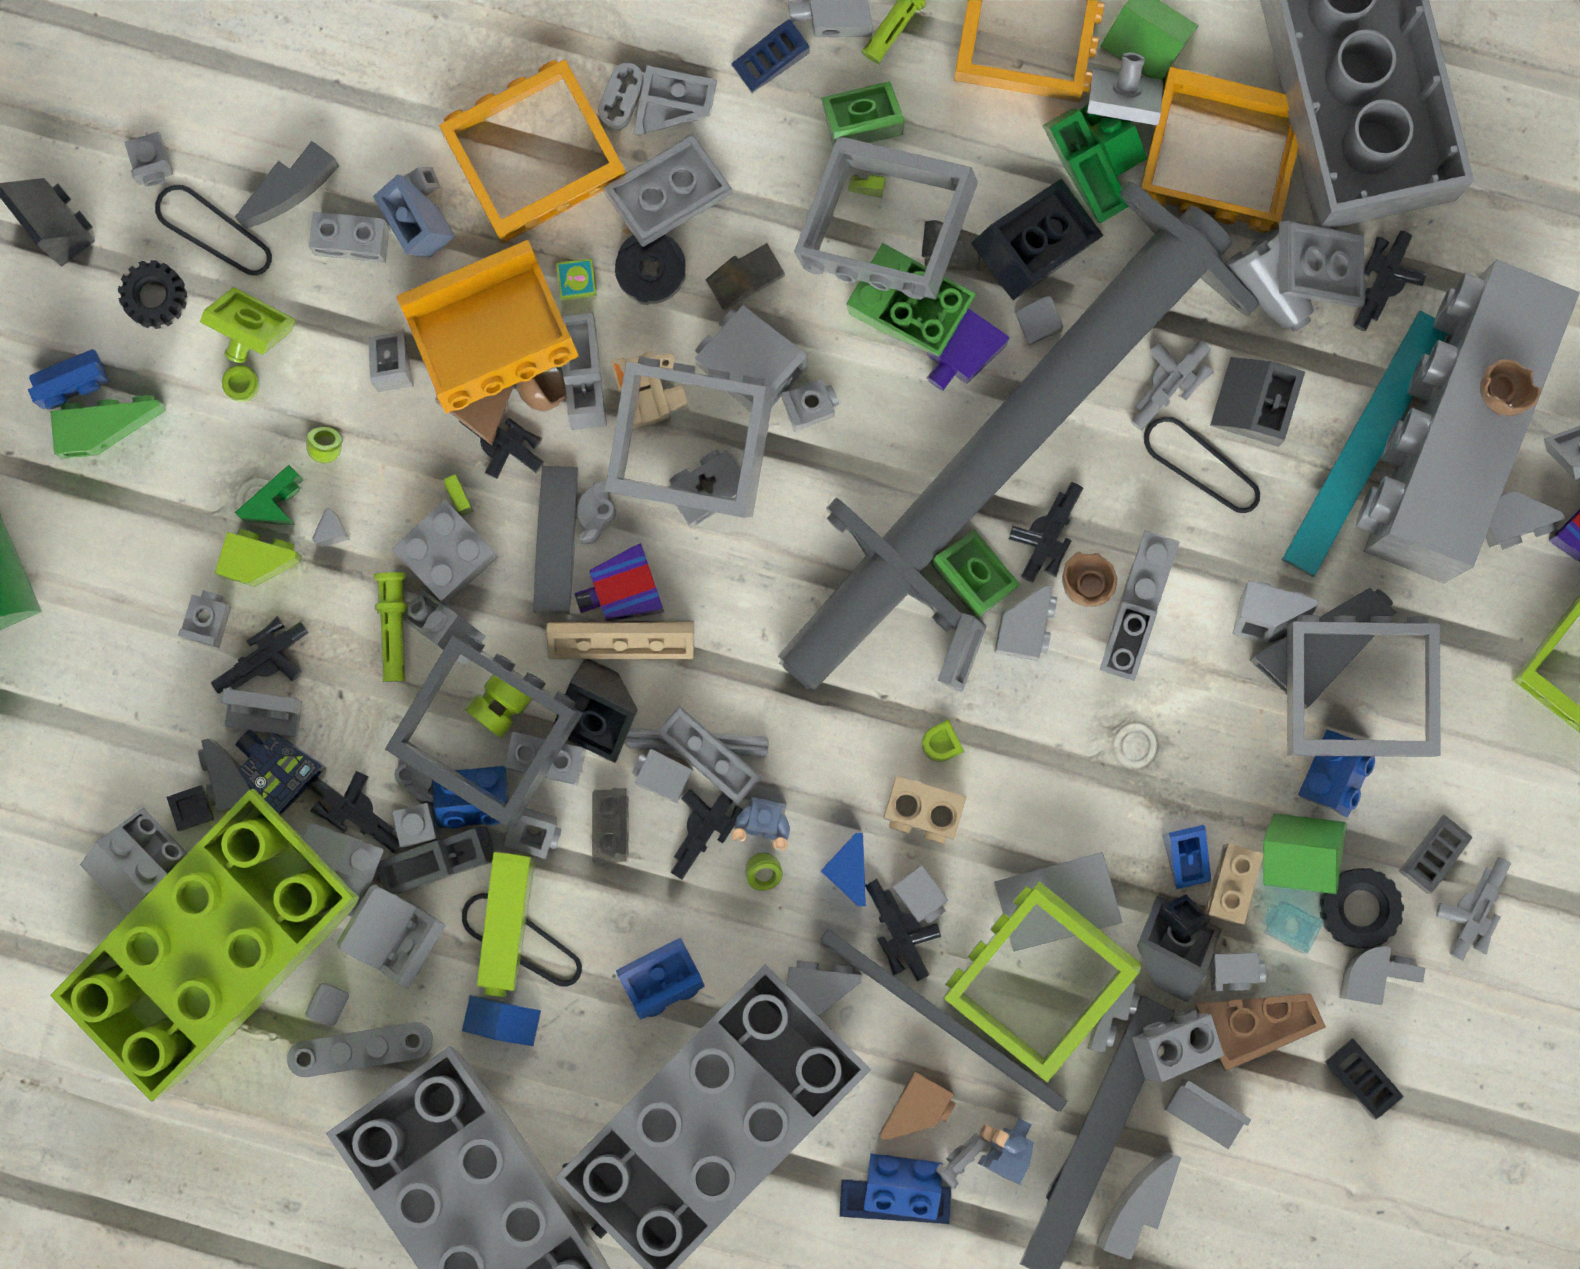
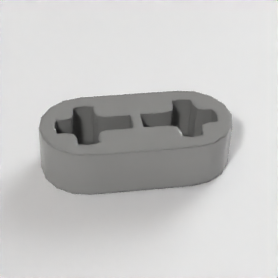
(613, 93)

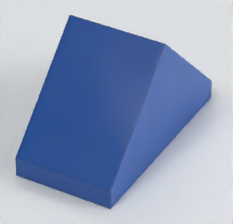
(1188, 856)
(847, 870)
(501, 1021)

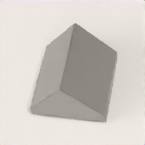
(329, 530)

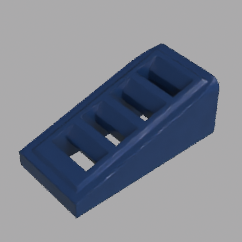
(763, 46)

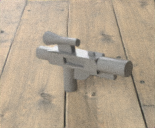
(1168, 379)
(1473, 911)

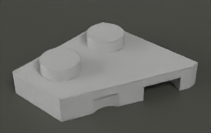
(672, 99)

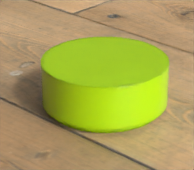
(240, 383)

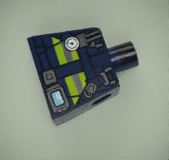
(277, 769)

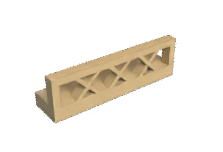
(620, 639)

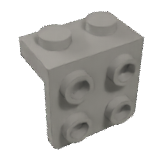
(390, 935)

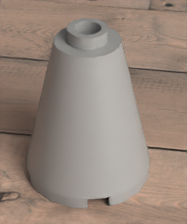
(1259, 274)

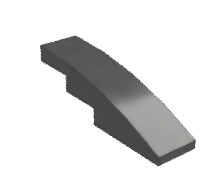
(555, 540)

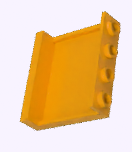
(487, 326)

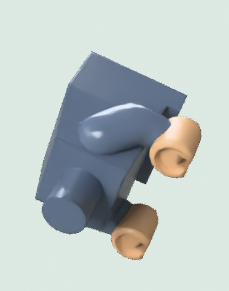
(765, 818)
(1009, 1151)

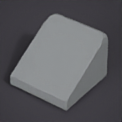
(1039, 320)
(327, 1004)

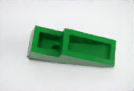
(1086, 164)

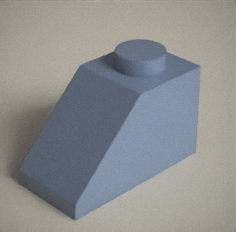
(413, 218)

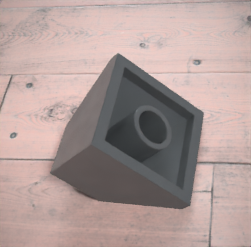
(1172, 962)

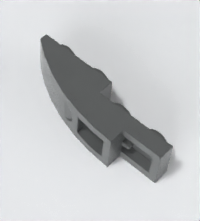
(226, 781)

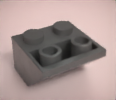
(1257, 399)

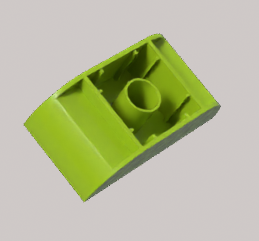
(206, 947)

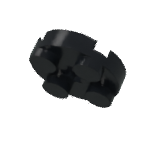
(648, 288)

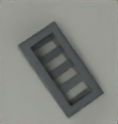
(1409, 868)

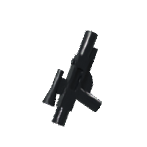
(1389, 280)
(510, 443)
(1044, 534)
(266, 659)
(355, 807)
(701, 826)
(904, 930)

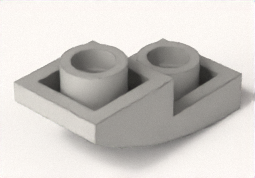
(1104, 1031)

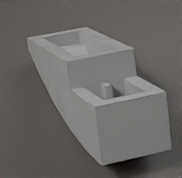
(584, 375)

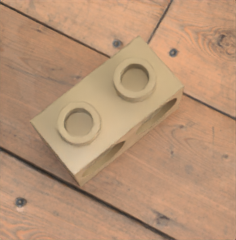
(926, 799)
(1233, 884)

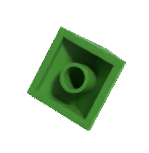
(1151, 31)
(864, 114)
(975, 574)
(1303, 853)

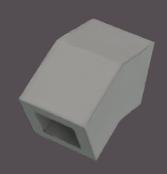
(423, 179)

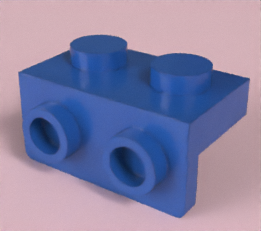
(67, 379)
(1336, 779)
(455, 812)
(660, 979)
(903, 1186)

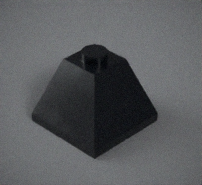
(605, 709)

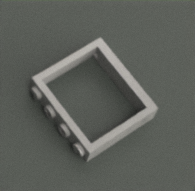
(897, 164)
(745, 500)
(1374, 748)

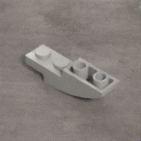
(1139, 605)

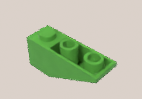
(95, 429)

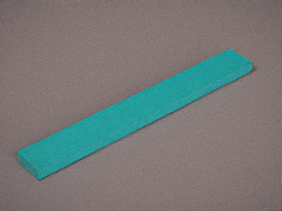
(1361, 450)

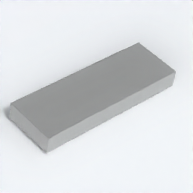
(708, 755)

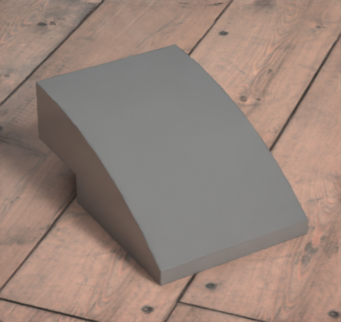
(1078, 882)
(1139, 1204)

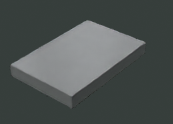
(667, 190)
(1321, 264)

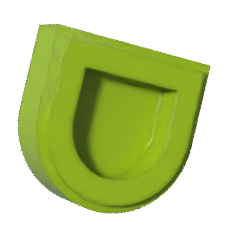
(941, 742)

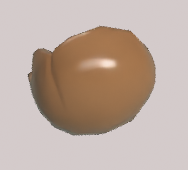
(1508, 388)
(543, 391)
(1089, 579)

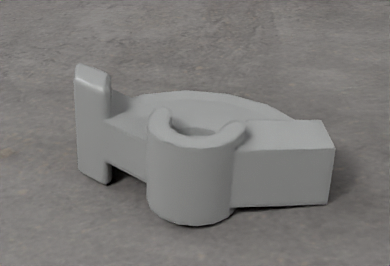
(594, 512)
(415, 782)
(960, 1158)

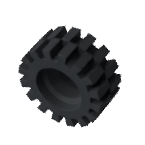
(152, 273)

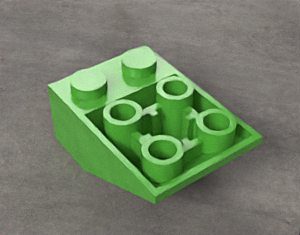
(919, 322)

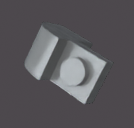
(1367, 974)

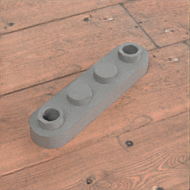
(360, 1049)

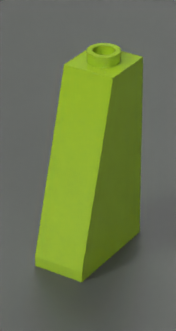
(505, 923)

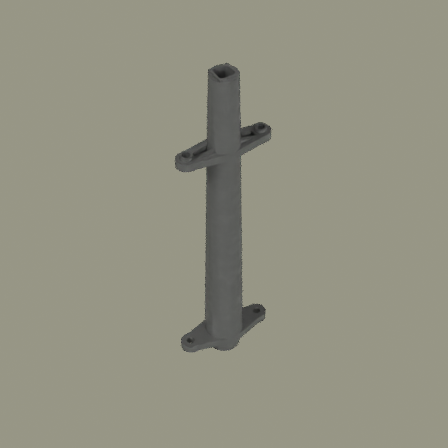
(1093, 346)

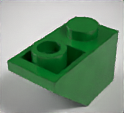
(1118, 140)

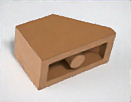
(918, 1108)

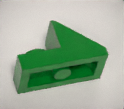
(264, 505)

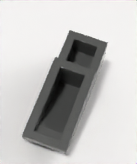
(287, 186)
(436, 860)

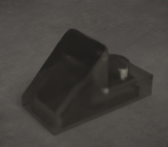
(963, 256)
(744, 276)

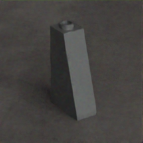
(1324, 653)

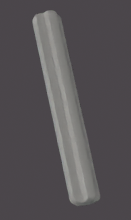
(737, 743)

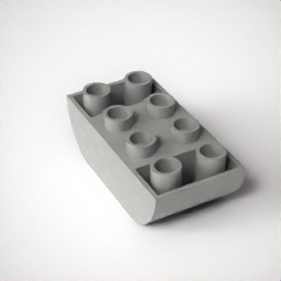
(712, 1123)
(460, 1176)

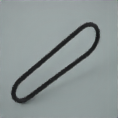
(205, 246)
(1191, 479)
(522, 962)

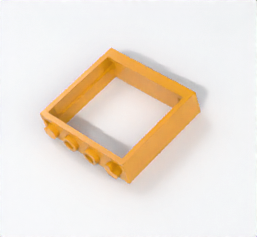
(1026, 82)
(1237, 95)
(561, 199)

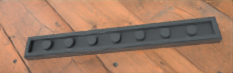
(943, 1020)
(1093, 1145)

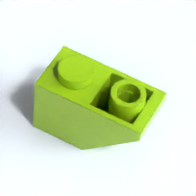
(254, 561)

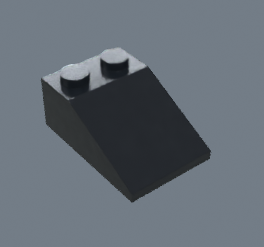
(47, 218)
(1036, 239)

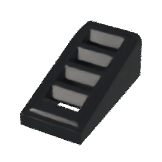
(1384, 1104)

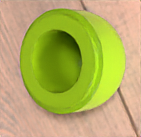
(321, 453)
(761, 861)

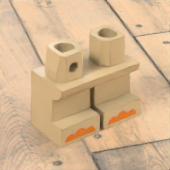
(653, 402)

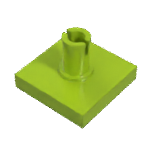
(246, 323)

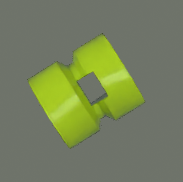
(506, 695)

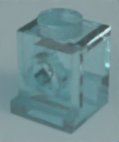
(1303, 937)

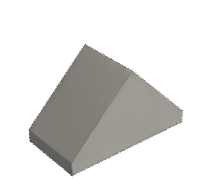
(389, 362)

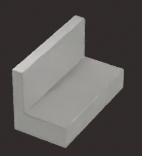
(1206, 1113)

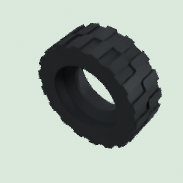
(1389, 909)

